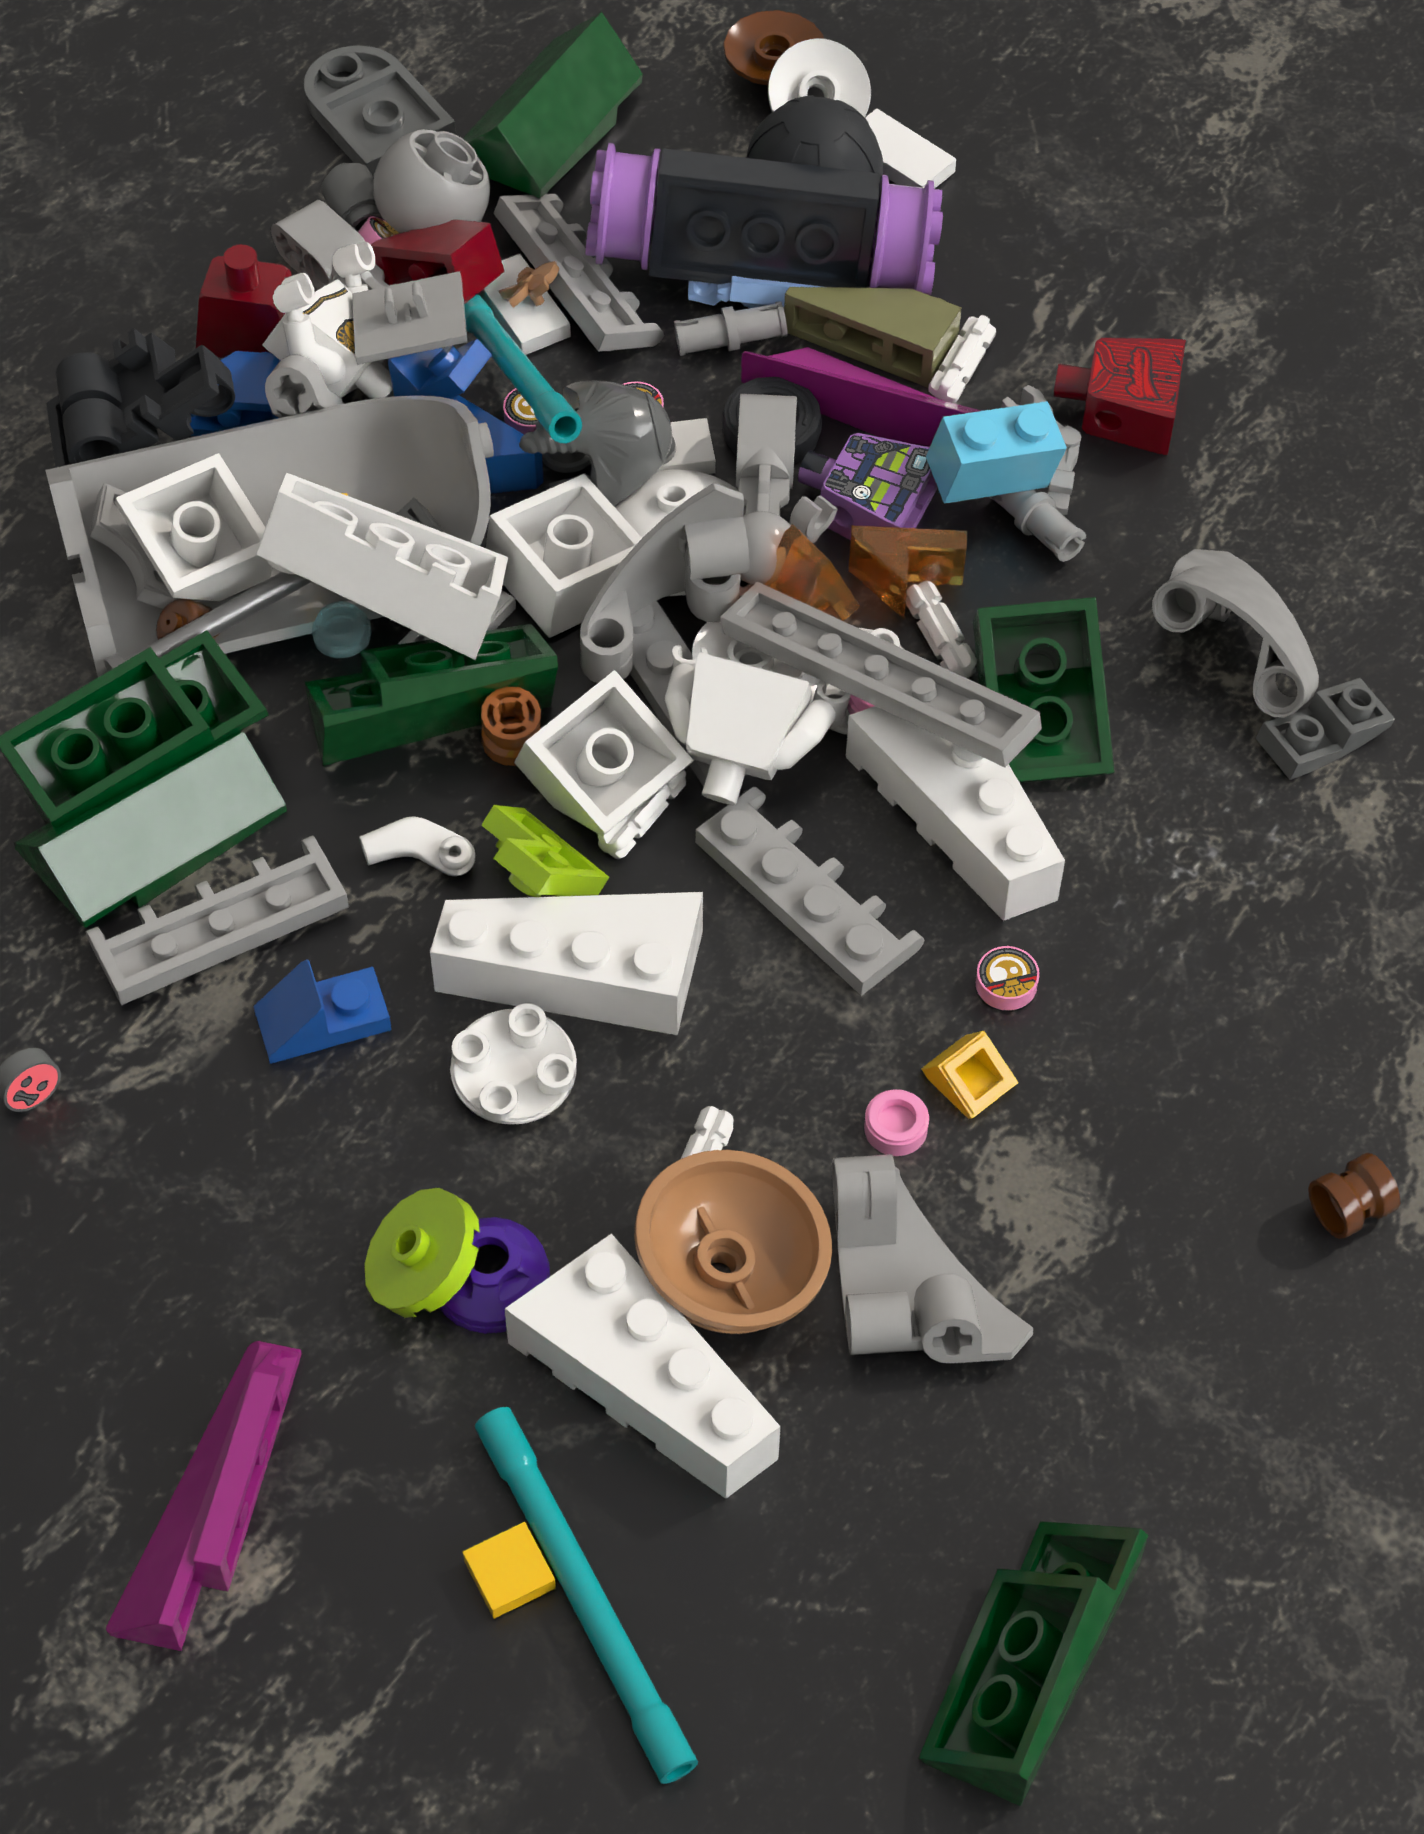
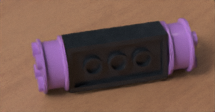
(762, 221)

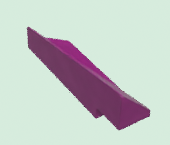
(857, 395)
(212, 1505)

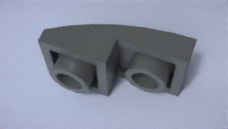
(1328, 729)

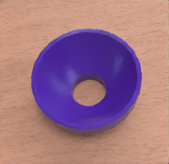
(483, 1297)

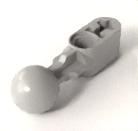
(311, 239)
(765, 475)

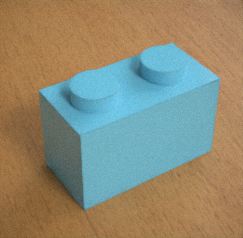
(995, 452)

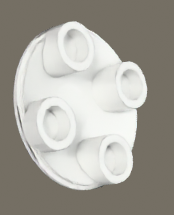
(513, 1065)

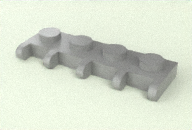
(581, 284)
(805, 894)
(219, 924)

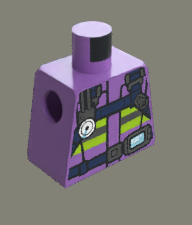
(872, 482)

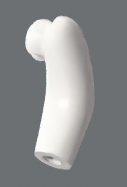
(420, 840)

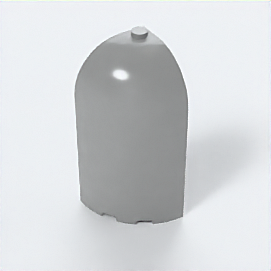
(365, 448)

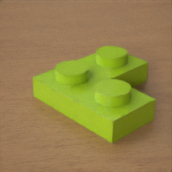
(540, 858)

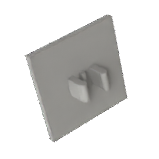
(409, 318)

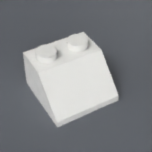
(198, 531)
(560, 550)
(602, 756)

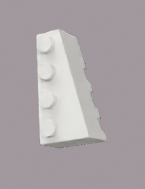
(385, 563)
(964, 807)
(574, 955)
(646, 1364)

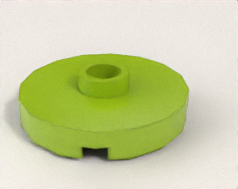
(421, 1252)

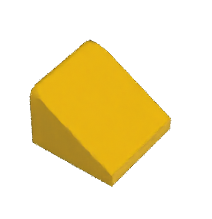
(970, 1074)

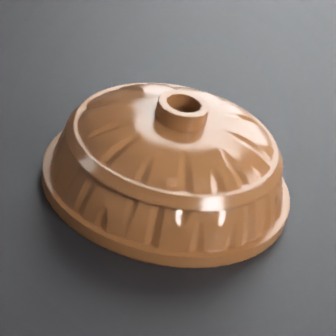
(738, 1214)

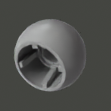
(430, 181)

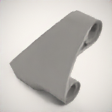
(684, 552)
(1215, 584)
(903, 1281)

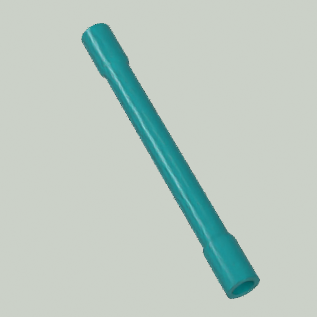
(549, 406)
(650, 1717)

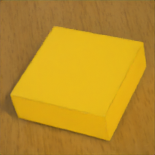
(509, 1570)

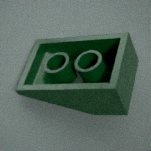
(1054, 664)

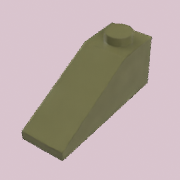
(878, 326)

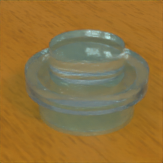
(341, 630)

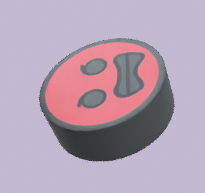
(28, 1079)

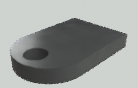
(371, 105)

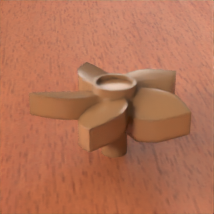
(532, 283)

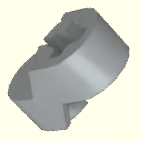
(298, 388)

